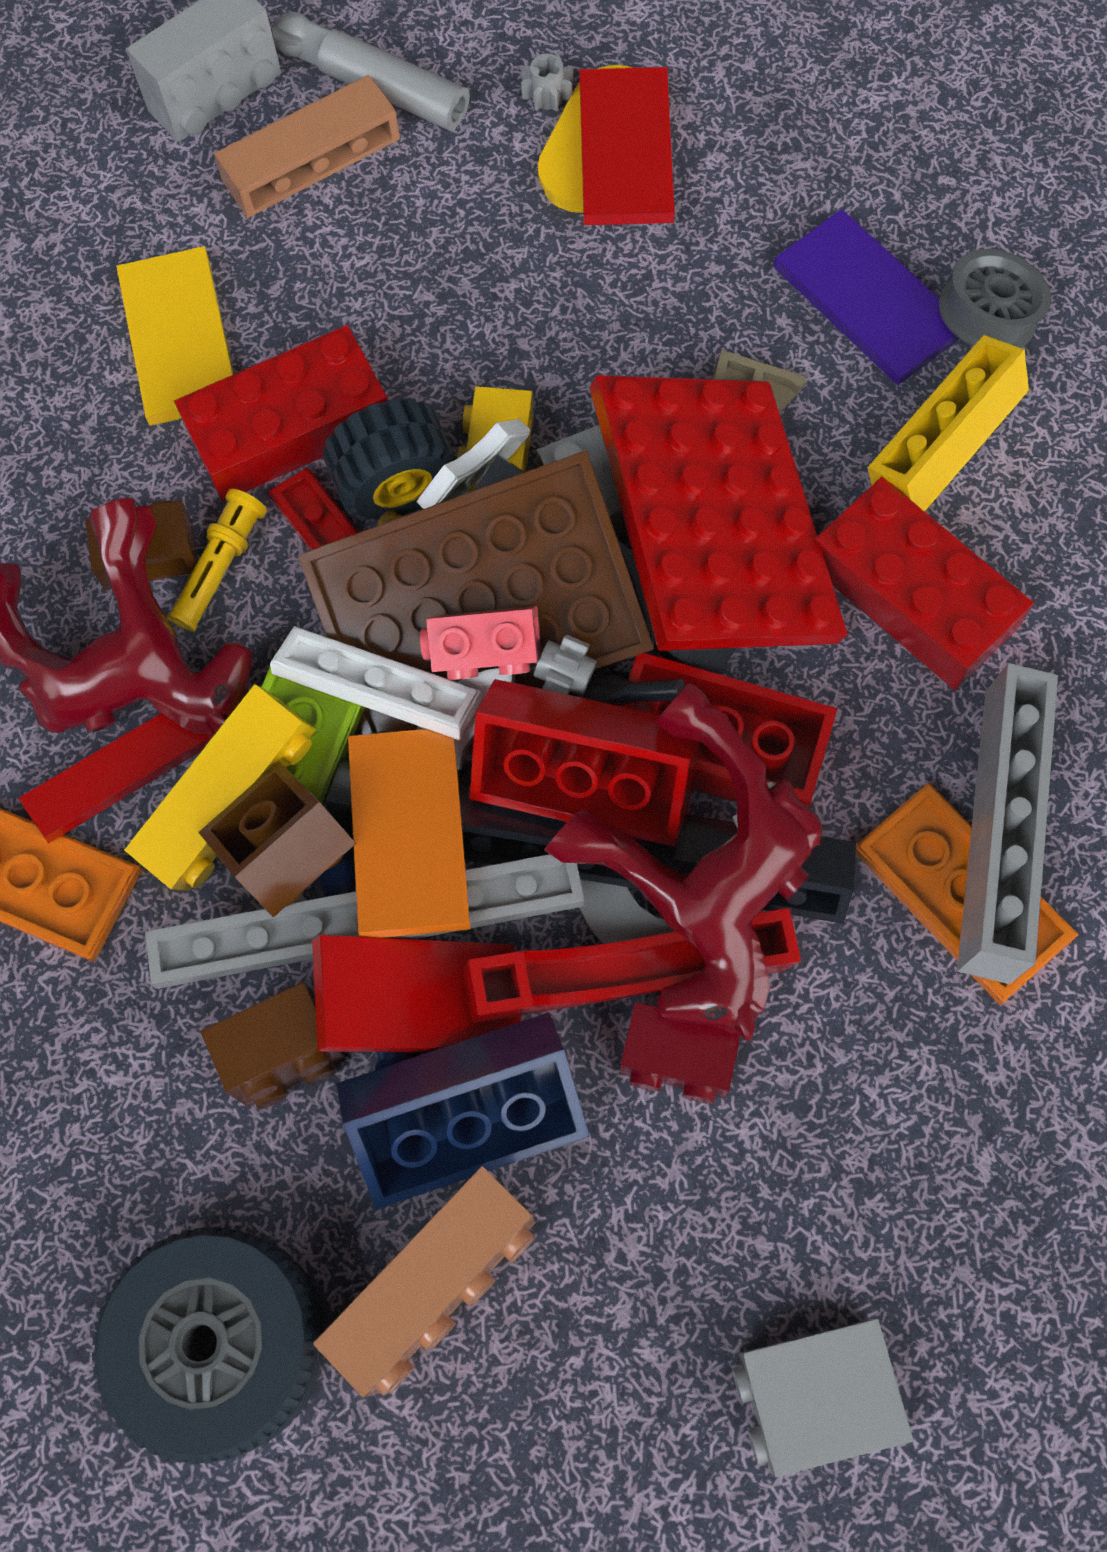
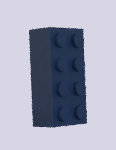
(461, 1110)

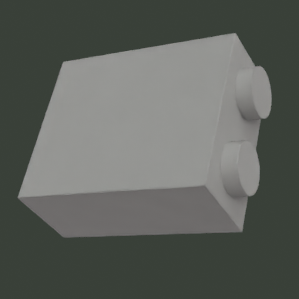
(822, 1398)

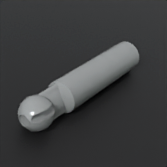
(352, 59)

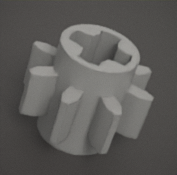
(547, 82)
(565, 666)

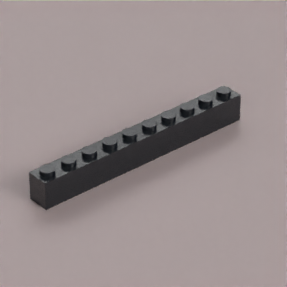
(508, 835)

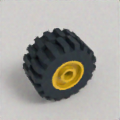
(386, 457)

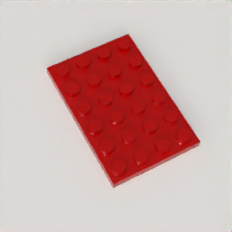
(715, 514)

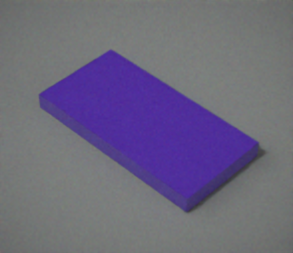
(867, 296)

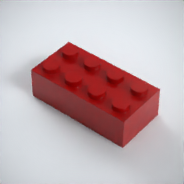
(278, 411)
(921, 583)
(777, 726)
(571, 753)

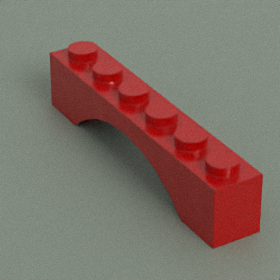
(592, 974)

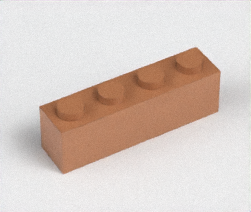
(307, 145)

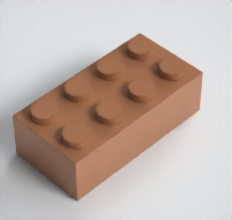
(425, 1284)

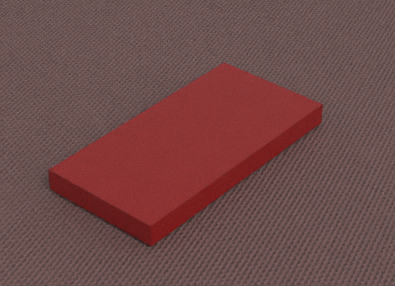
(626, 146)
(395, 993)

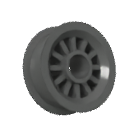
(994, 297)

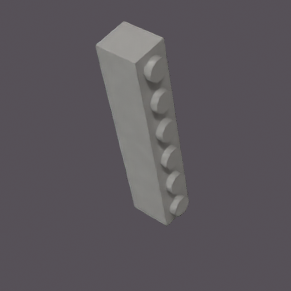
(1009, 826)

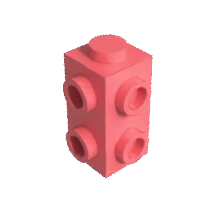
(482, 639)

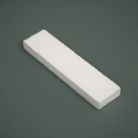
(376, 682)

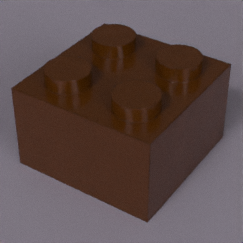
(276, 839)
(270, 1048)

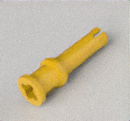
(226, 540)

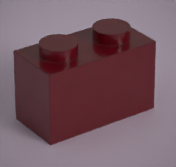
(678, 1055)

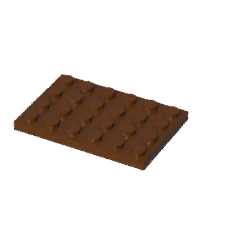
(501, 547)

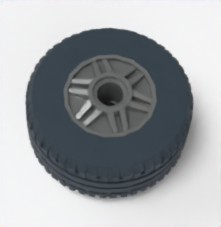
(155, 1355)

